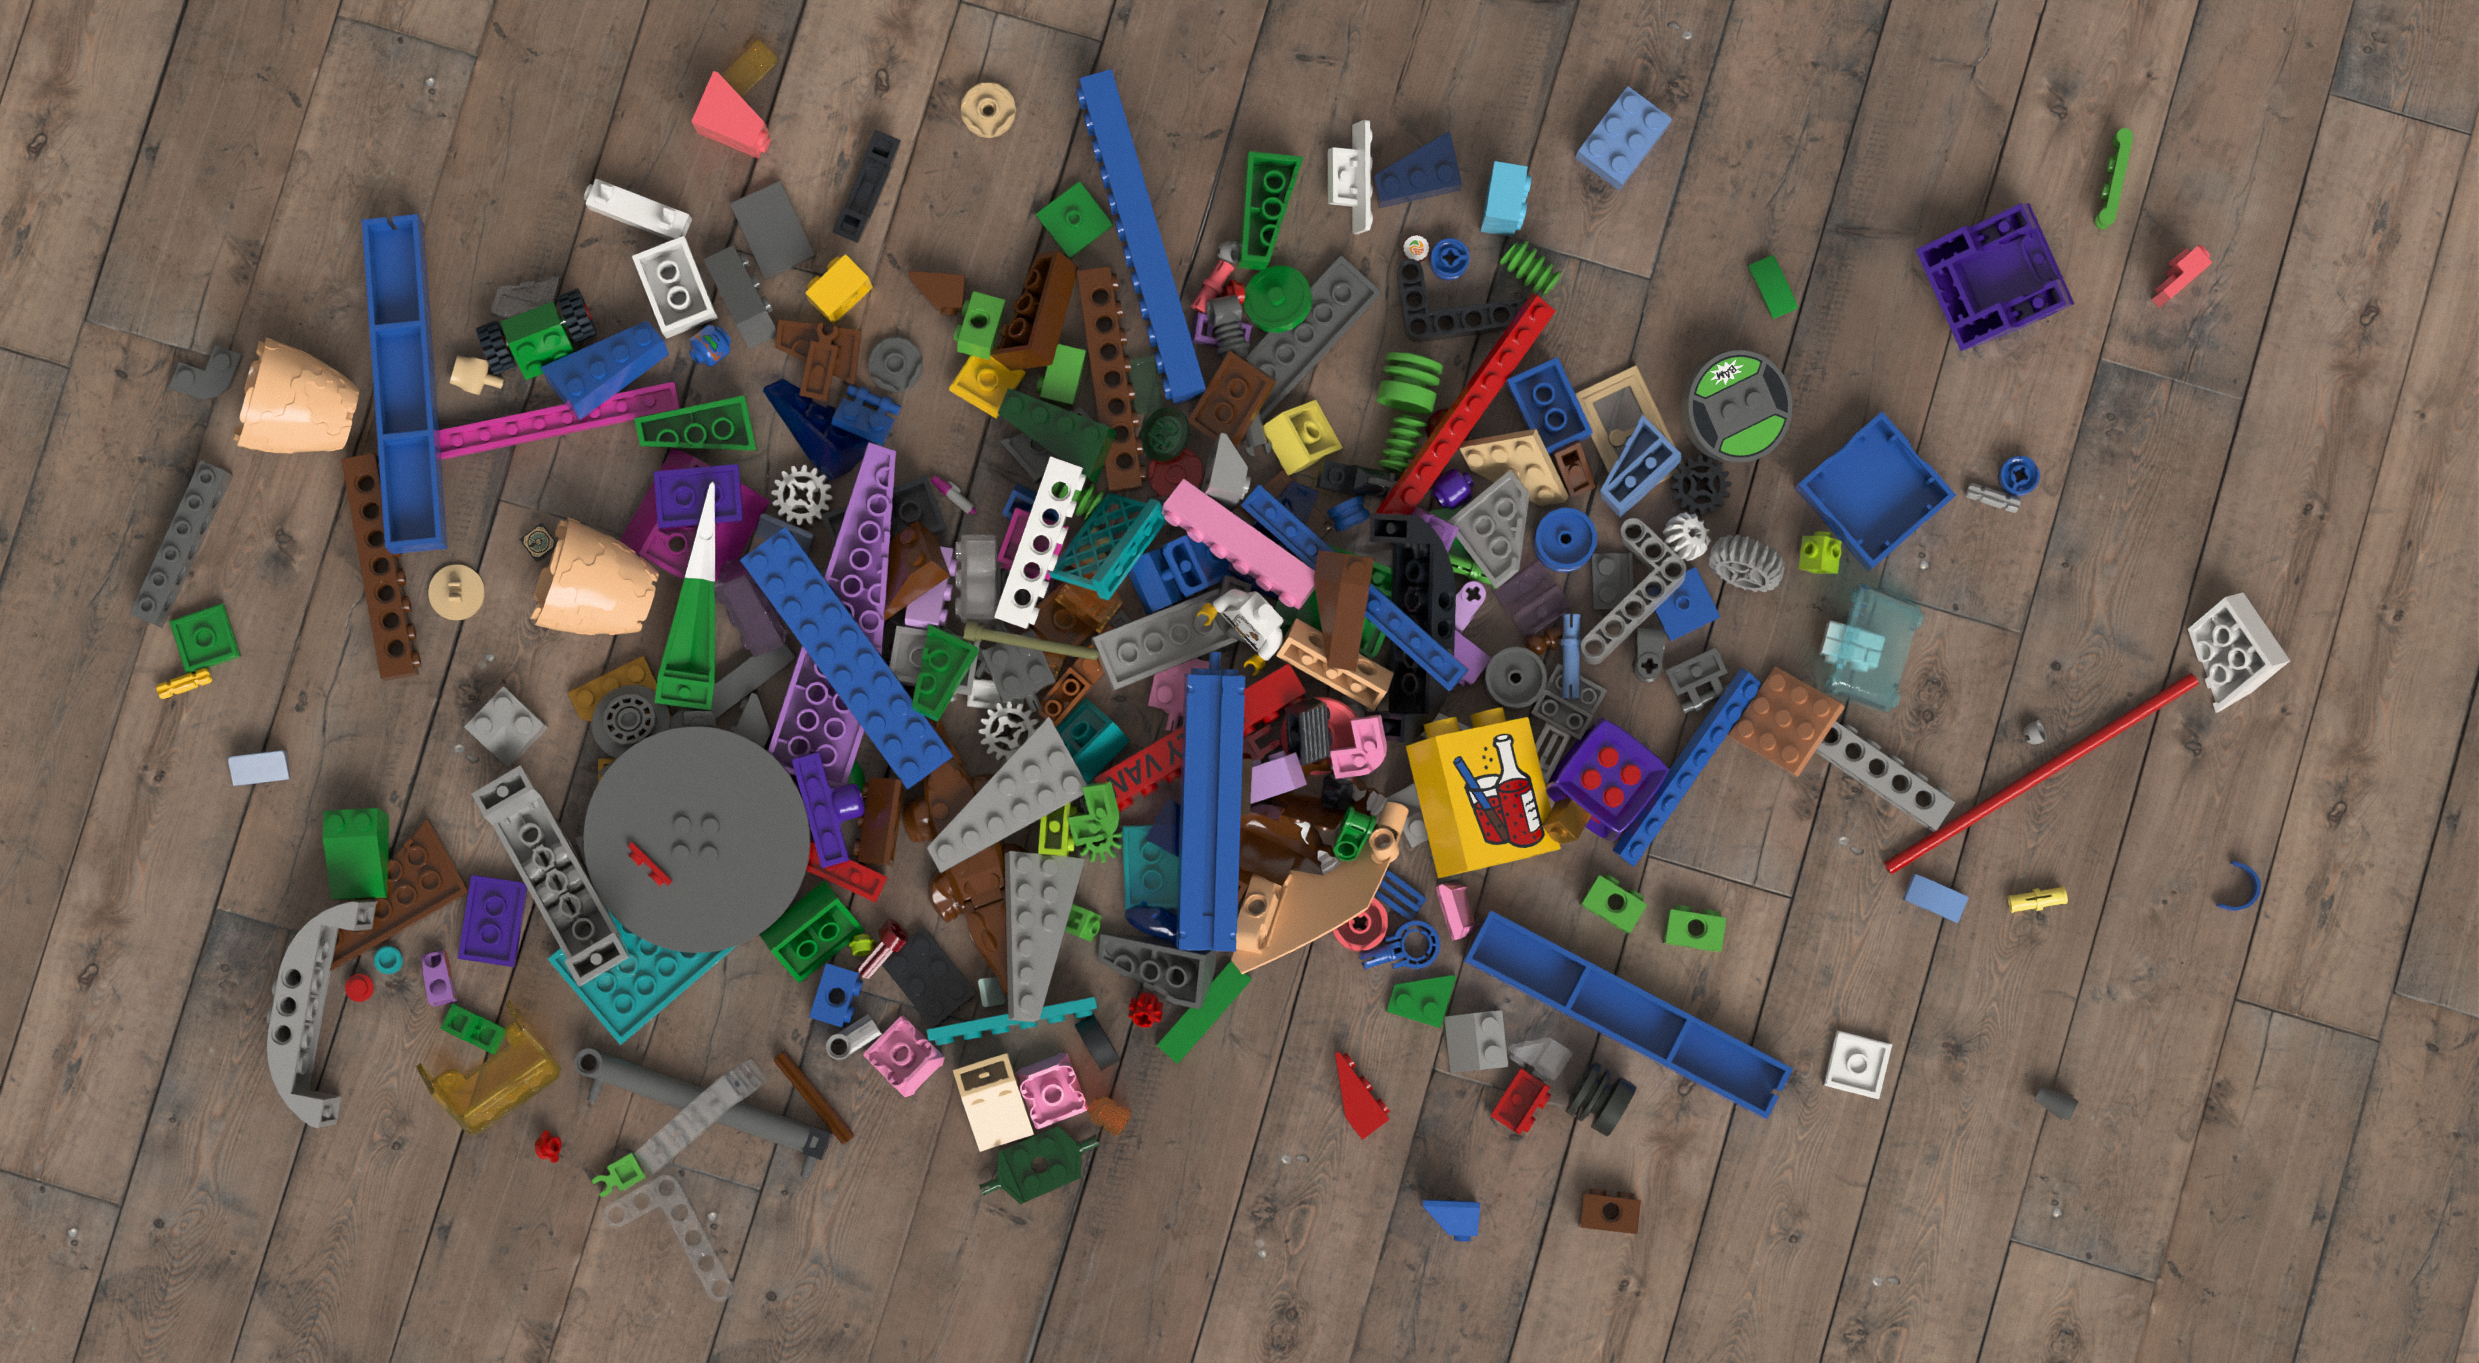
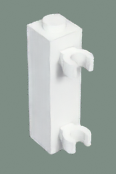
(636, 210)

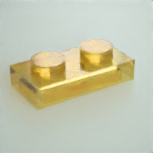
(750, 68)

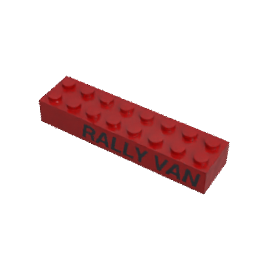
(1163, 758)

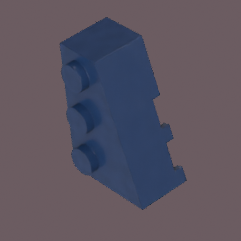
(1420, 175)

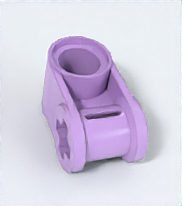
(1465, 609)

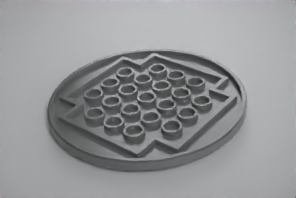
(714, 821)

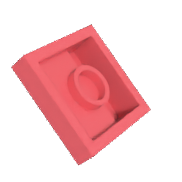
(2183, 270)

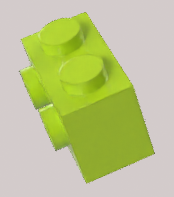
(1056, 833)

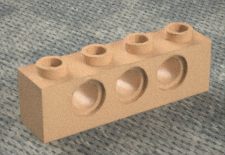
(1305, 649)

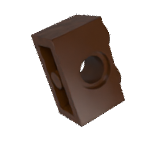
(1625, 1219)

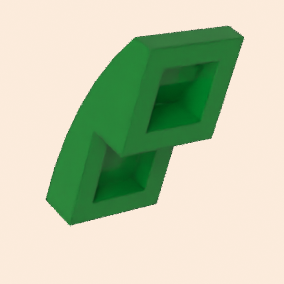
(1773, 287)
(473, 1029)

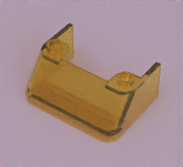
(498, 1083)

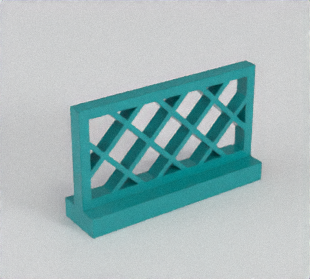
(1125, 550)

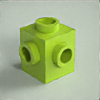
(1820, 553)

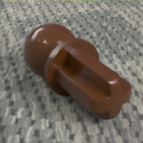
(1539, 643)

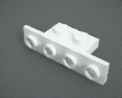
(1350, 177)

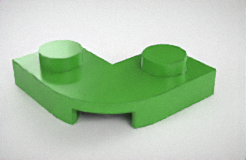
(1102, 815)

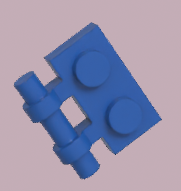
(865, 421)

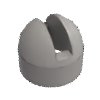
(1228, 251)
(2035, 732)

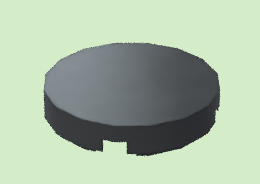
(895, 364)

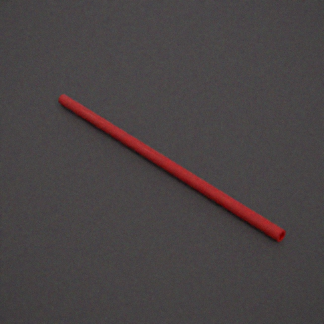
(2041, 773)

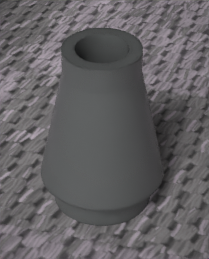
(2057, 1102)

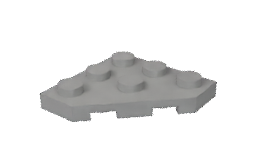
(1495, 527)

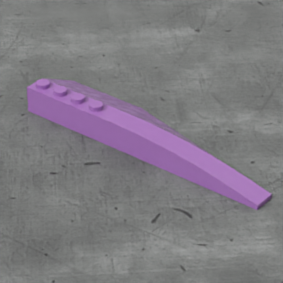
(812, 711)

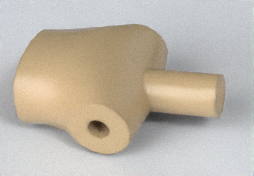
(472, 374)

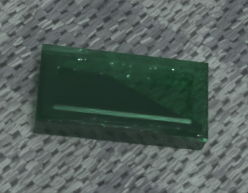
(1145, 385)

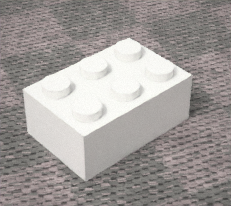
(674, 287)

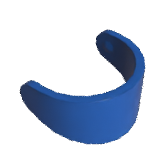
(2256, 888)

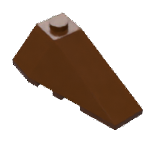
(1342, 600)

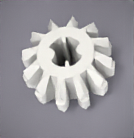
(1686, 536)

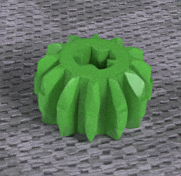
(1103, 848)

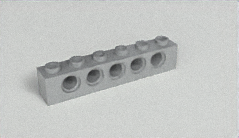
(1939, 799)

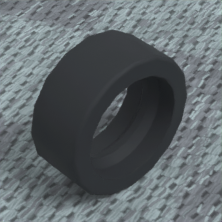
(1097, 1042)

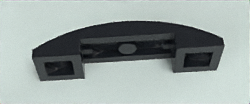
(867, 186)

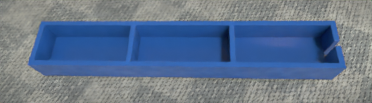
(1143, 240)
(404, 384)
(1627, 1015)

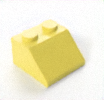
(1301, 437)

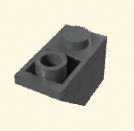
(753, 721)

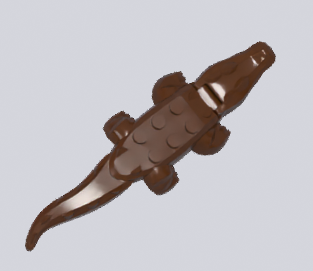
(975, 884)

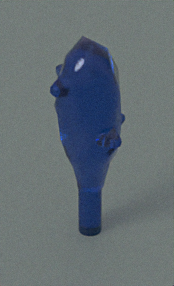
(1153, 920)

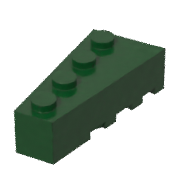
(1060, 431)

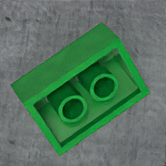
(811, 932)

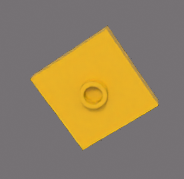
(985, 383)

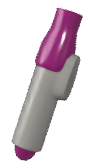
(953, 493)

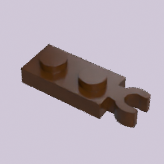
(820, 365)

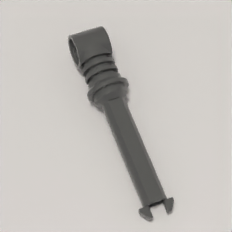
(1224, 315)

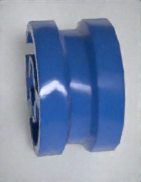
(1440, 265)
(2008, 480)
(1348, 514)

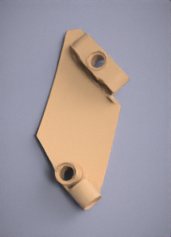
(1314, 903)

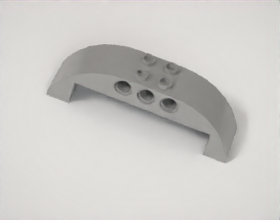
(552, 874)
(300, 1006)

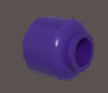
(1453, 489)

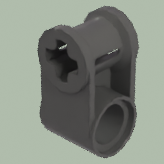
(1650, 649)

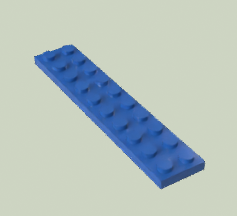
(846, 657)

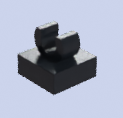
(1336, 792)

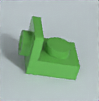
(1083, 923)

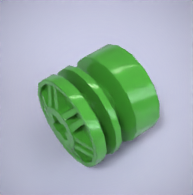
(1410, 377)

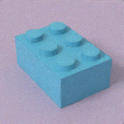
(1506, 199)

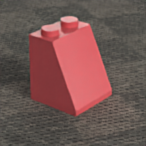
(729, 119)

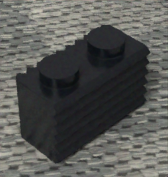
(1308, 730)

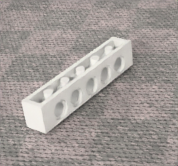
(1008, 608)

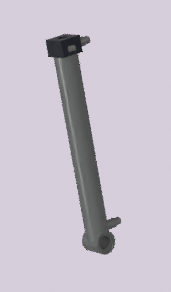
(679, 1094)

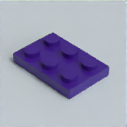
(683, 494)
(493, 921)

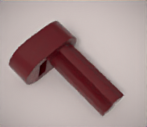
(892, 939)

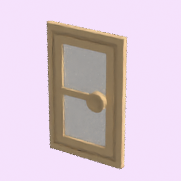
(1614, 412)

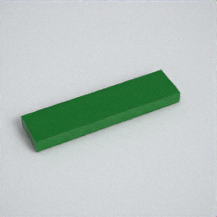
(1197, 1021)

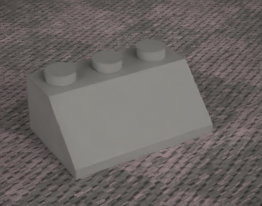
(1225, 474)

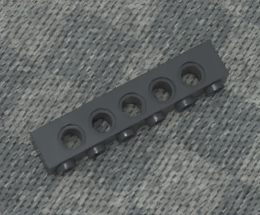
(181, 544)

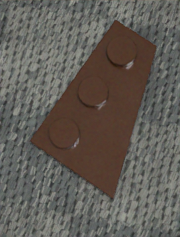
(796, 338)

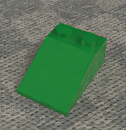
(356, 852)

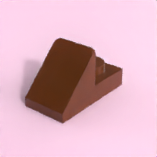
(1573, 469)

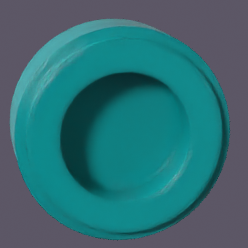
(388, 960)

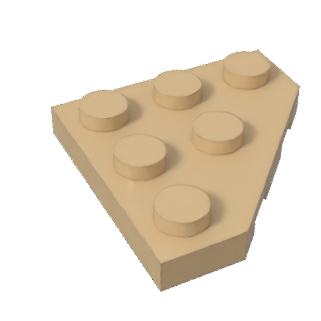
(1525, 456)

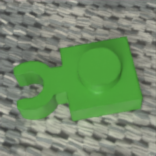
(622, 1173)

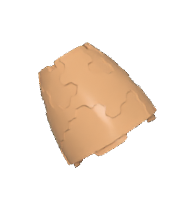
(294, 403)
(593, 584)

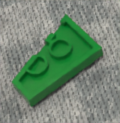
(941, 671)

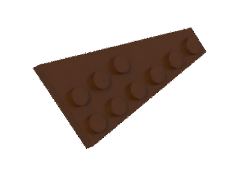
(419, 884)

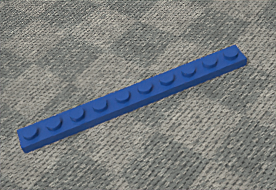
(1379, 609)

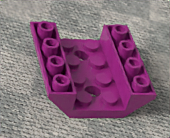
(654, 543)

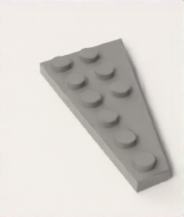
(1037, 911)

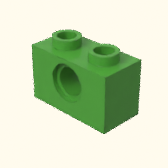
(981, 309)
(1597, 898)
(1677, 929)

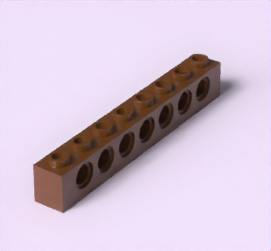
(1090, 283)
(406, 664)

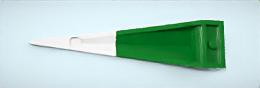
(689, 657)

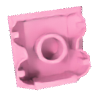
(1456, 910)
(904, 1056)
(1051, 1090)

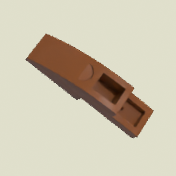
(1072, 687)

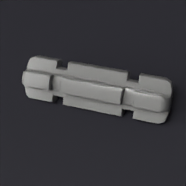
(1993, 497)

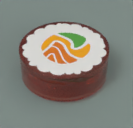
(1416, 248)

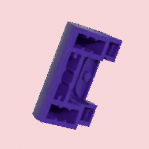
(1995, 276)

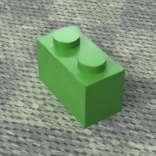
(1062, 377)

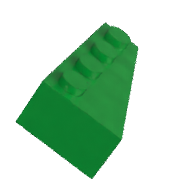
(1265, 198)
(705, 426)

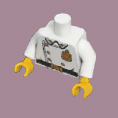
(1252, 620)

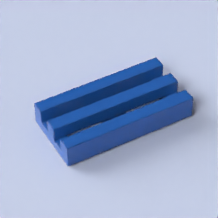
(1415, 907)

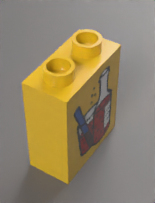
(1481, 792)

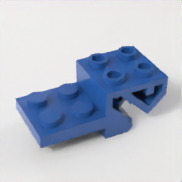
(1176, 573)

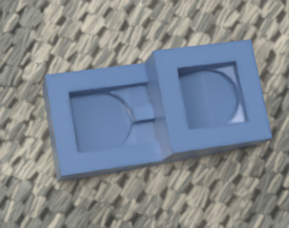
(1935, 898)

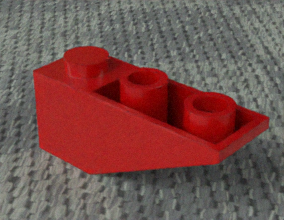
(1359, 1106)

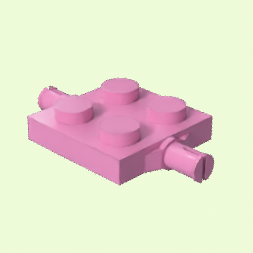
(1168, 690)

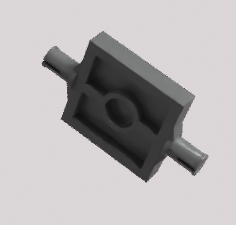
(1018, 670)

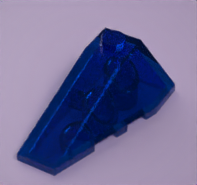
(826, 445)

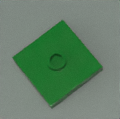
(1074, 220)

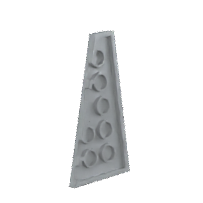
(1023, 791)

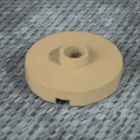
(983, 96)

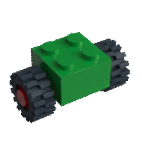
(537, 335)

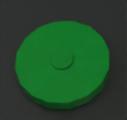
(1278, 299)

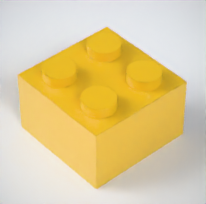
(838, 288)

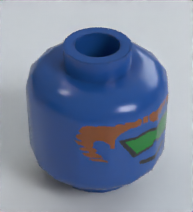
(710, 345)

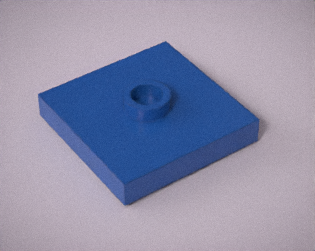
(1686, 607)

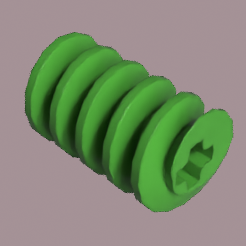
(1531, 268)
(1402, 443)
(1085, 499)

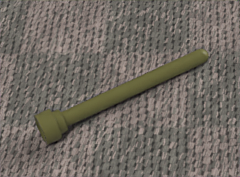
(976, 632)

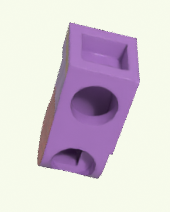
(438, 979)

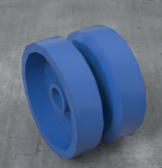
(1560, 556)

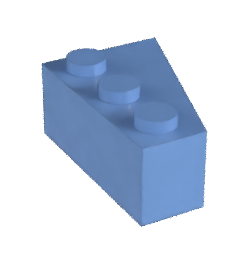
(1640, 467)

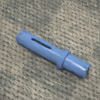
(1571, 654)

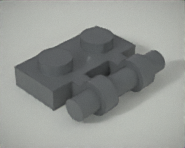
(1694, 673)

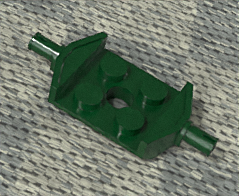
(1016, 1171)

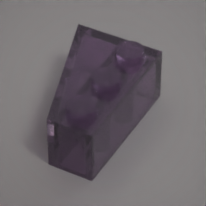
(749, 609)

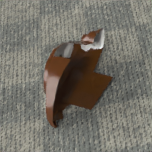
(1306, 806)
(1276, 845)

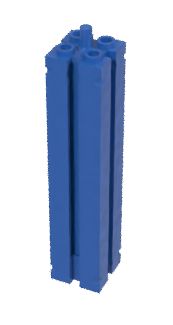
(1210, 808)

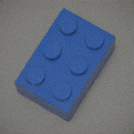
(1549, 405)

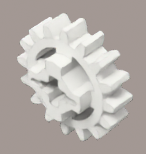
(811, 486)
(1005, 718)

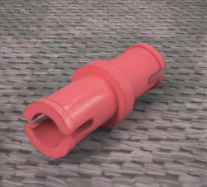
(1212, 286)

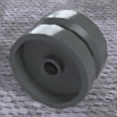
(1515, 695)

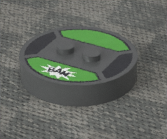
(1736, 406)

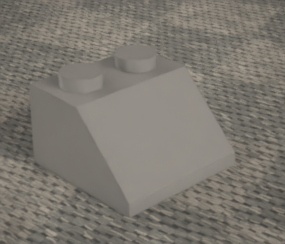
(1476, 1041)

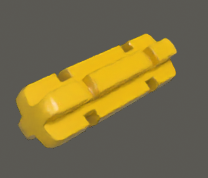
(183, 683)

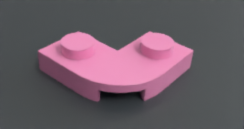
(1367, 753)

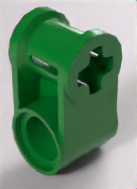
(1352, 834)

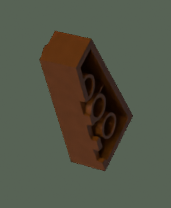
(1038, 314)

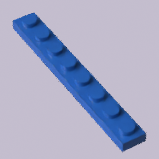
(1687, 767)

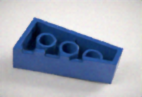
(604, 368)

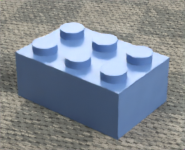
(1623, 138)

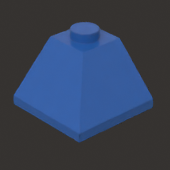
(1454, 1216)

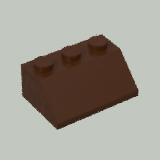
(880, 821)

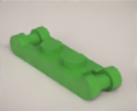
(2117, 168)

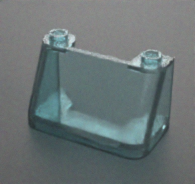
(1874, 649)

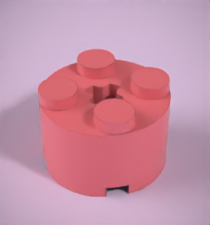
(1366, 939)

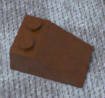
(913, 567)

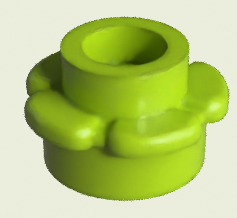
(862, 945)

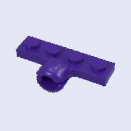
(826, 807)

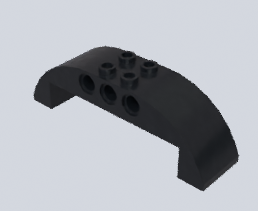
(1427, 593)

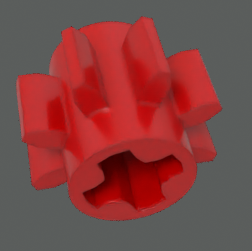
(1145, 1010)

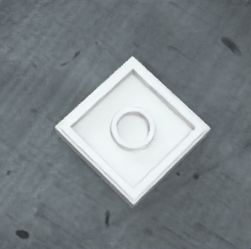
(1857, 1064)

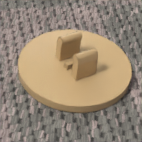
(456, 592)

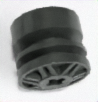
(1600, 1099)

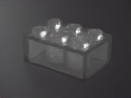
(977, 579)

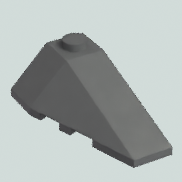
(1161, 966)

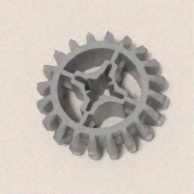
(1746, 563)

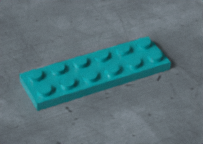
(1001, 1023)

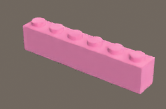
(1240, 544)

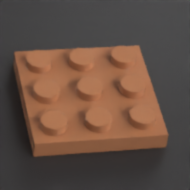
(1786, 721)

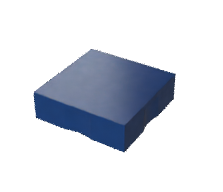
(1874, 491)

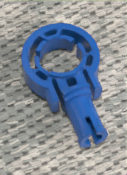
(1386, 953)

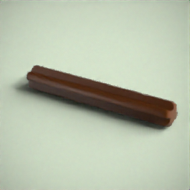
(813, 1097)

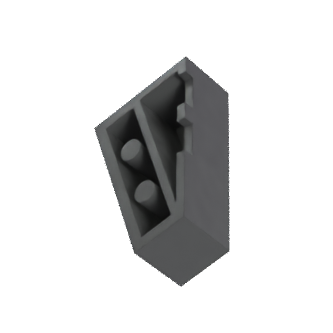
(741, 296)

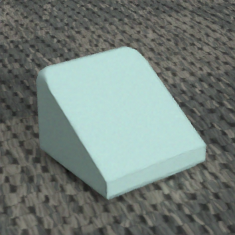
(991, 992)

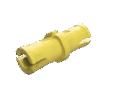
(2037, 899)

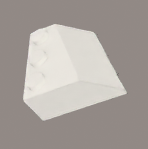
(2235, 650)

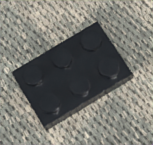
(928, 978)

